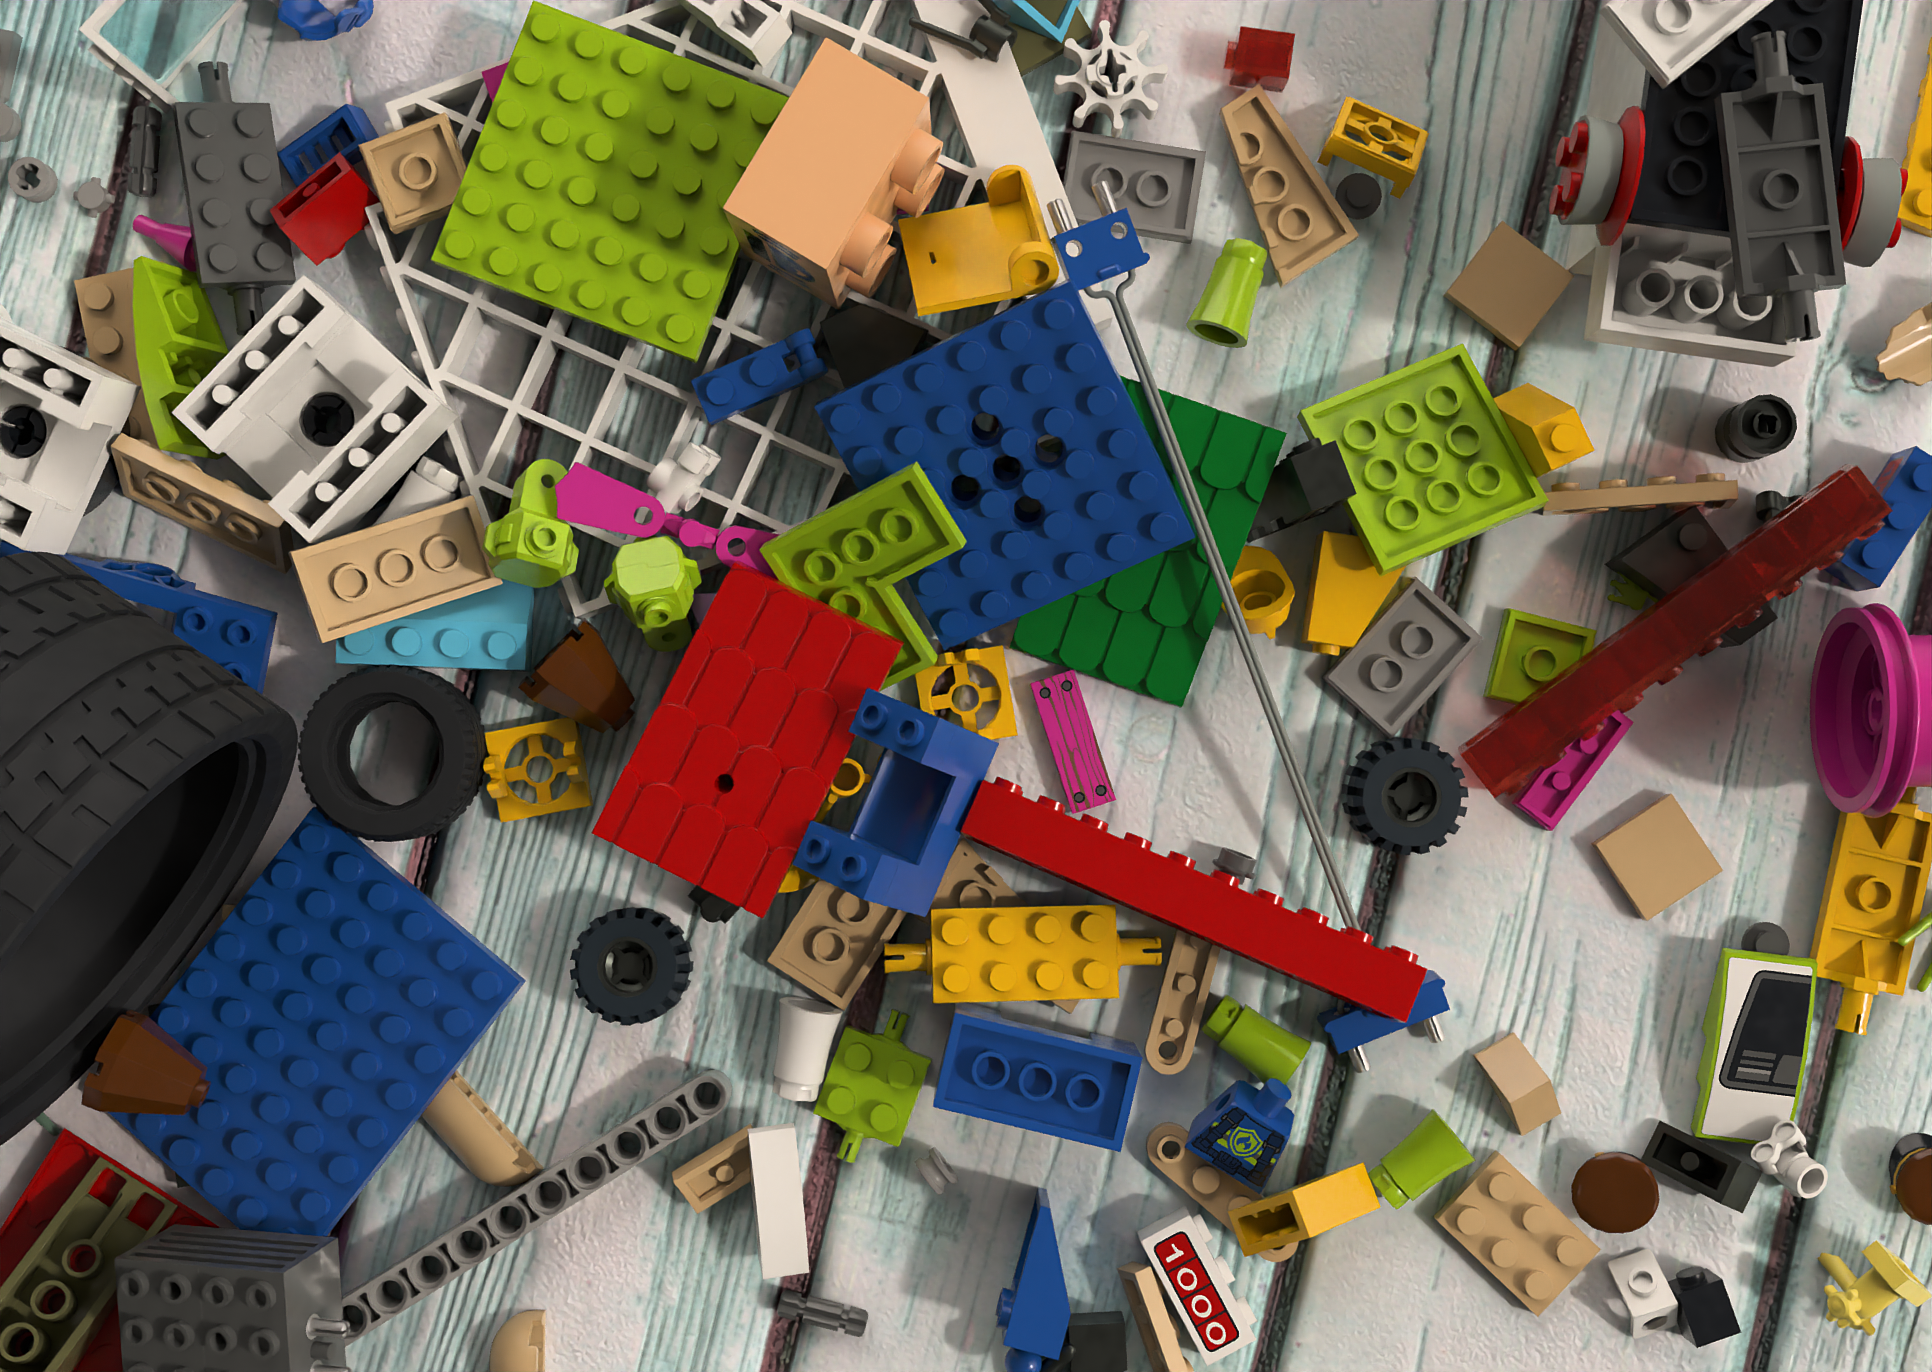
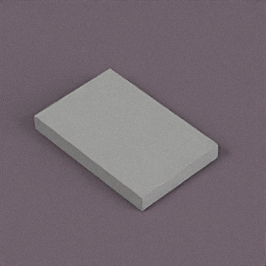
(1148, 179)
(1402, 658)

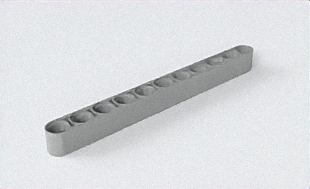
(535, 1208)

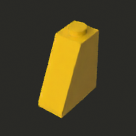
(1544, 428)
(1342, 593)
(1304, 1210)

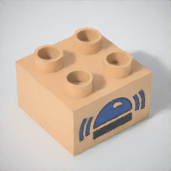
(834, 175)

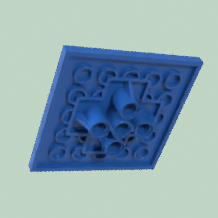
(1039, 376)

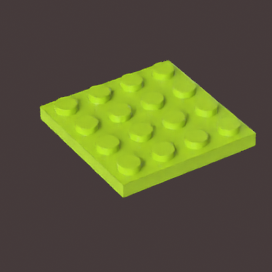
(1425, 459)

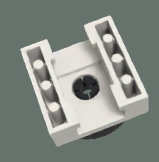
(273, 404)
(78, 415)

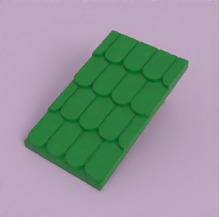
(1156, 616)

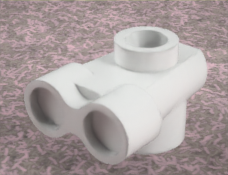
(679, 482)
(1789, 1162)

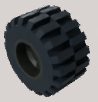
(1404, 795)
(631, 965)

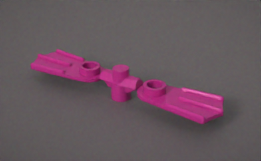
(609, 504)

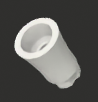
(424, 488)
(803, 1046)

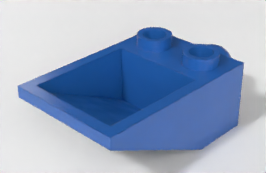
(1037, 1304)

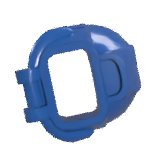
(317, 22)

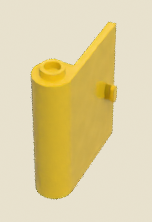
(981, 249)

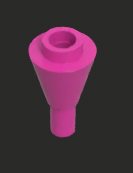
(171, 237)

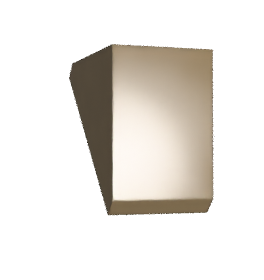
(1519, 1083)

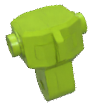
(530, 540)
(655, 590)

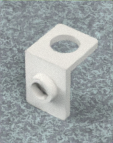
(1644, 1292)

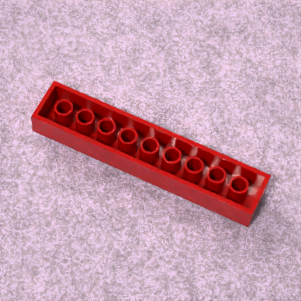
(1193, 902)

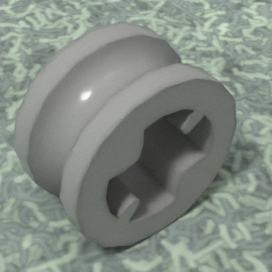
(17, 182)
(936, 1171)

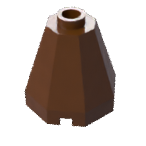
(582, 681)
(144, 1071)

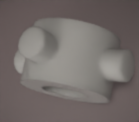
(94, 197)

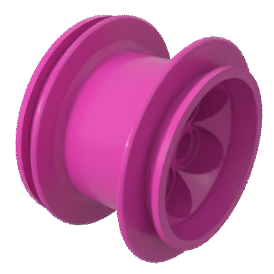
(1871, 710)

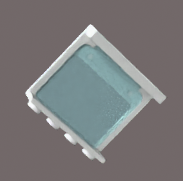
(154, 39)

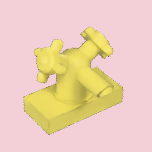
(1871, 1292)

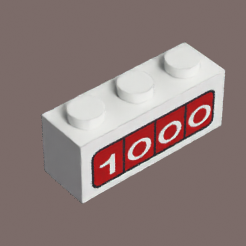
(1198, 1284)

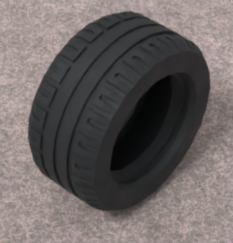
(327, 761)

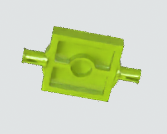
(872, 1085)

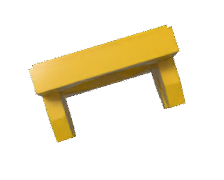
(1401, 138)
(990, 659)
(499, 746)

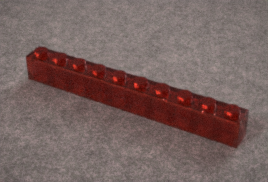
(1675, 628)

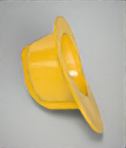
(1262, 590)

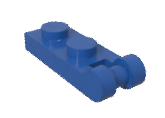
(758, 377)

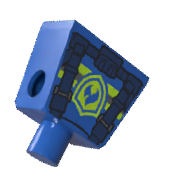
(1244, 1131)

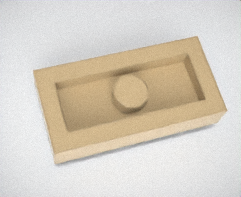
(715, 1171)

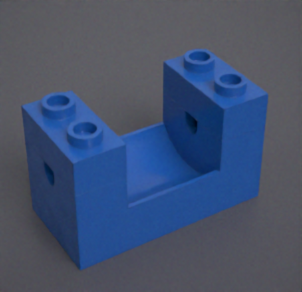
(908, 811)
(1037, 1077)

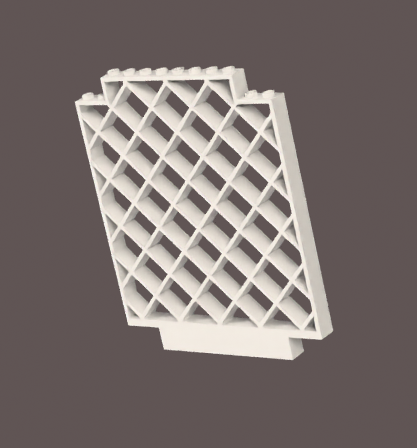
(995, 129)

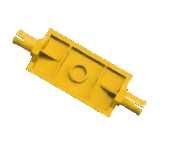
(1869, 902)
(1023, 954)

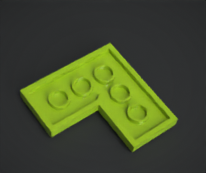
(863, 548)

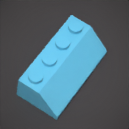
(468, 633)

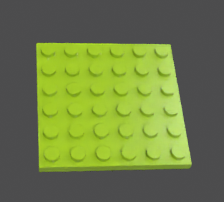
(608, 181)

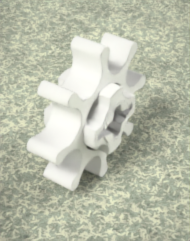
(1124, 70)

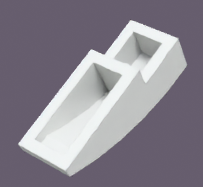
(744, 24)
(778, 1201)

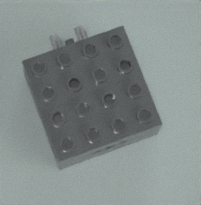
(231, 1302)

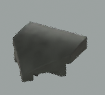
(869, 341)

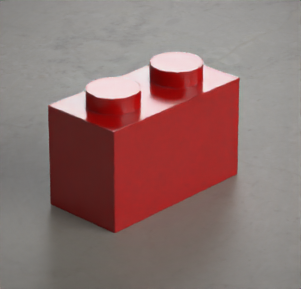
(326, 209)

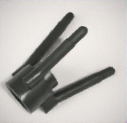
(987, 33)

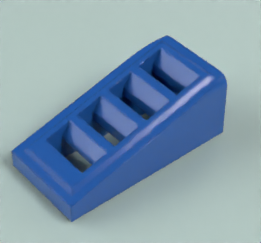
(321, 134)

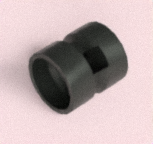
(1756, 428)

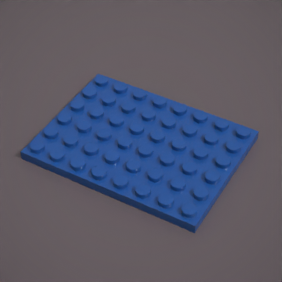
(324, 1032)

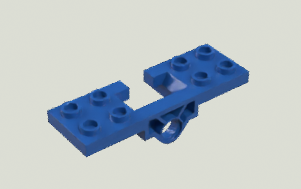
(218, 627)

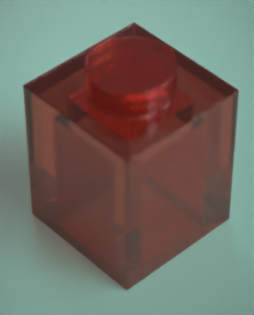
(1259, 58)

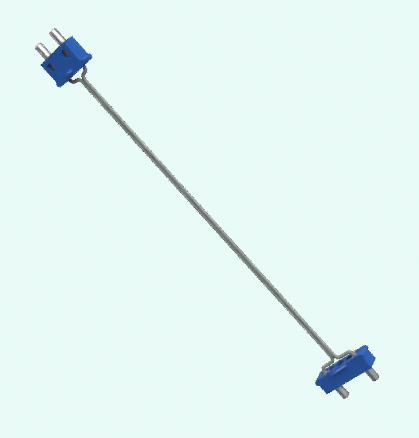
(1103, 258)

